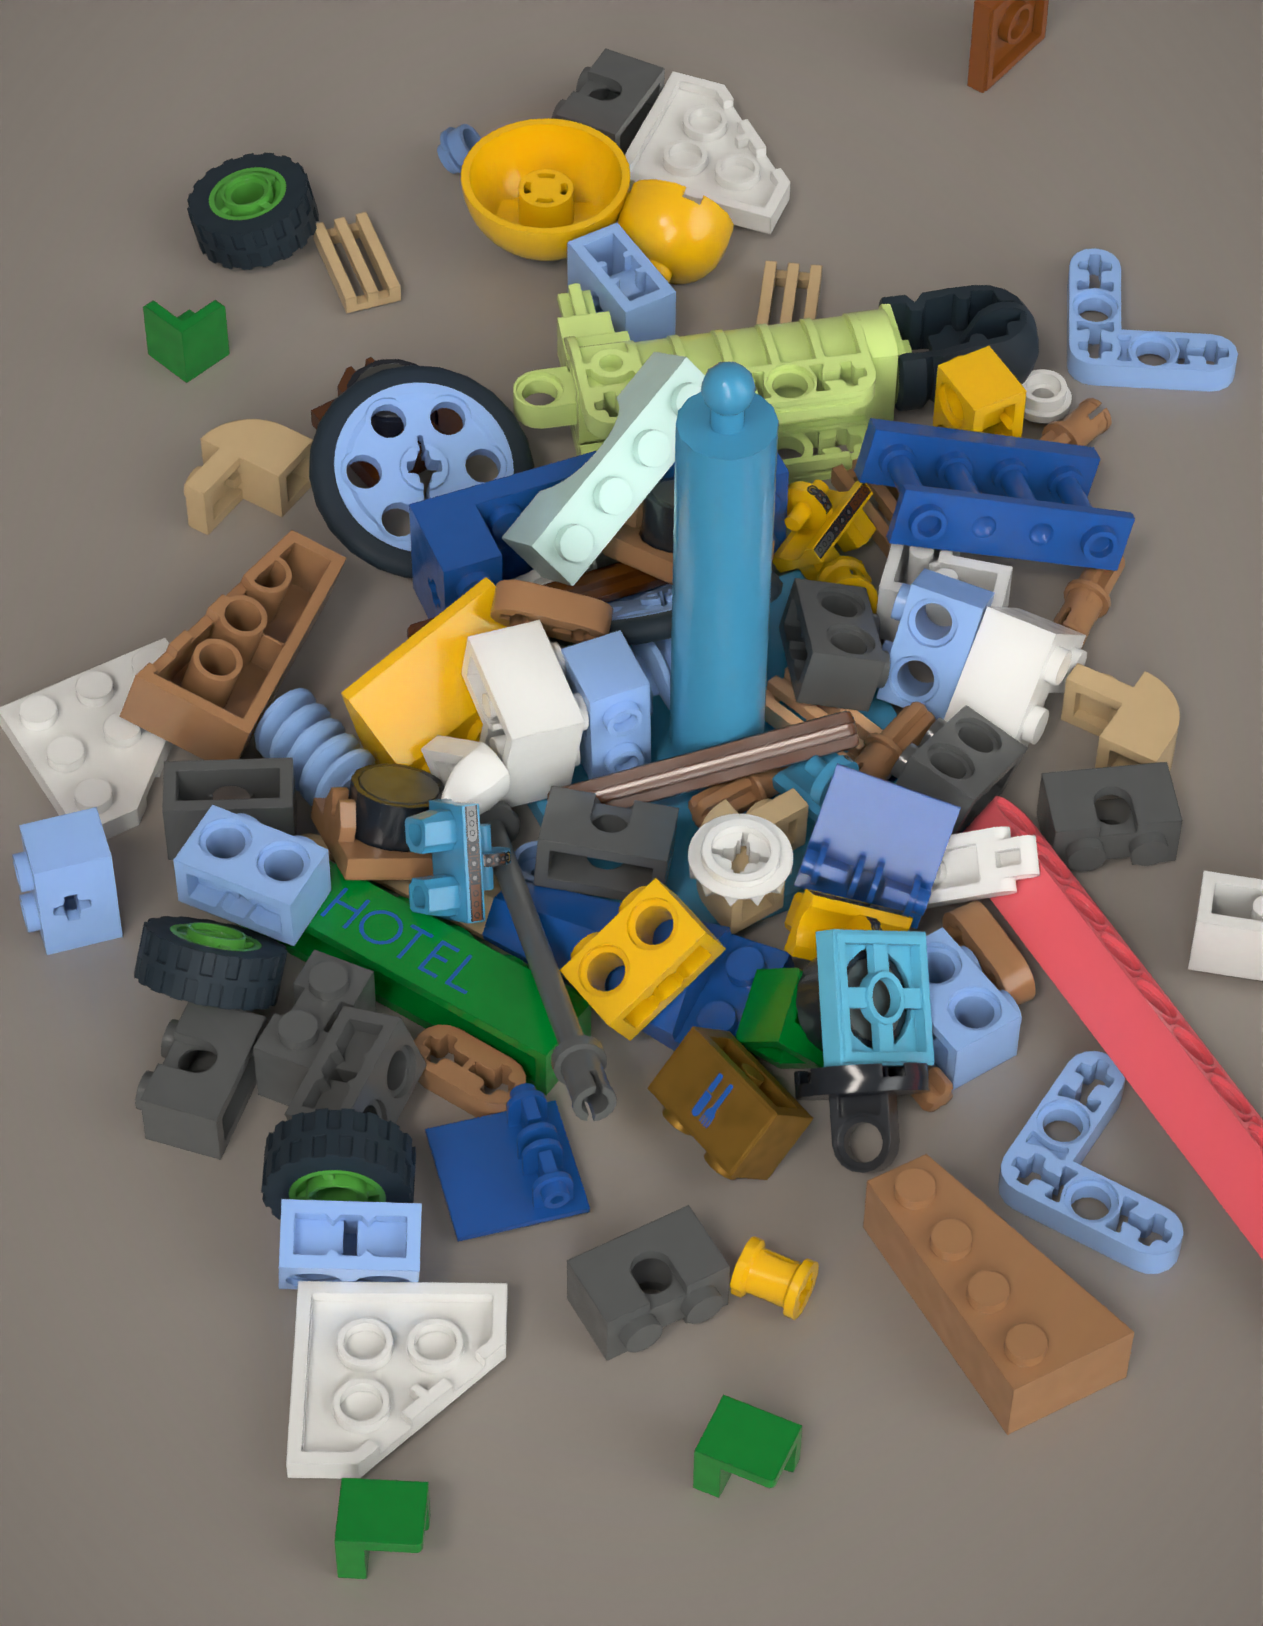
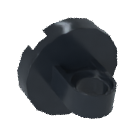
(863, 1096)

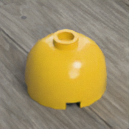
(675, 232)

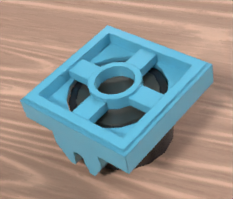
(868, 998)

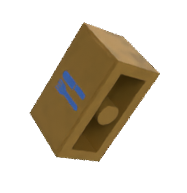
(729, 1104)

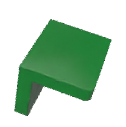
(187, 342)
(772, 1023)
(745, 1444)
(378, 1518)

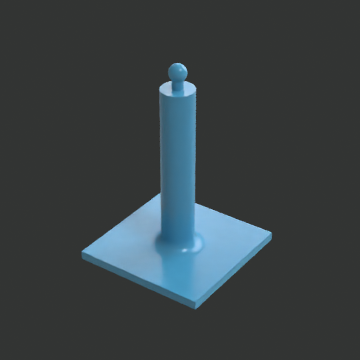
(721, 593)

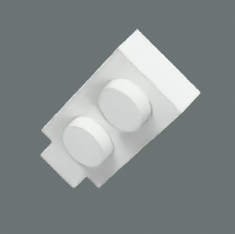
(983, 866)

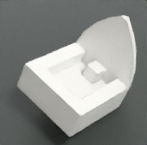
(467, 771)

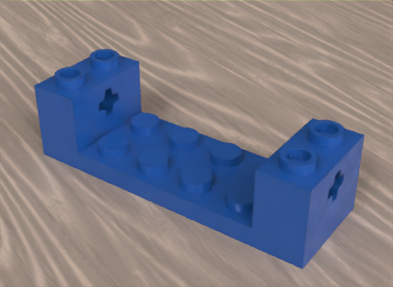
(461, 532)

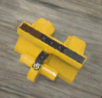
(818, 522)
(822, 911)

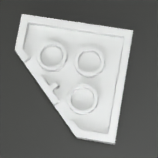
(707, 147)
(83, 748)
(382, 1365)

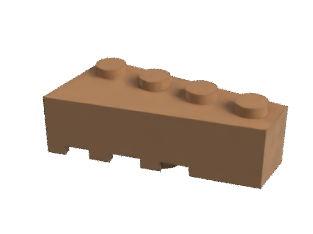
(232, 662)
(993, 1298)

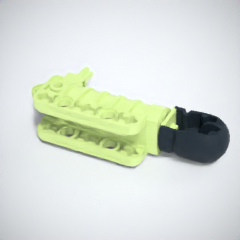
(815, 372)

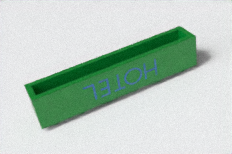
(438, 973)

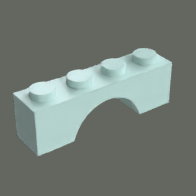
(579, 516)

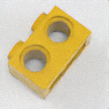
(979, 395)
(652, 971)

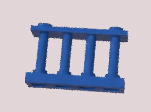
(992, 494)

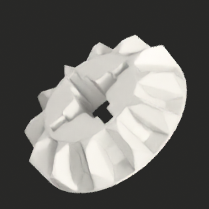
(716, 847)

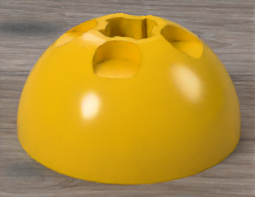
(544, 185)

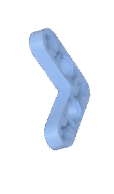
(1120, 348)
(1060, 1165)

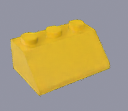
(421, 685)

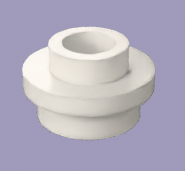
(1046, 396)

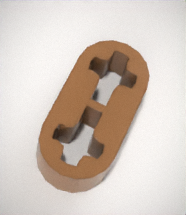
(561, 612)
(997, 955)
(472, 1070)

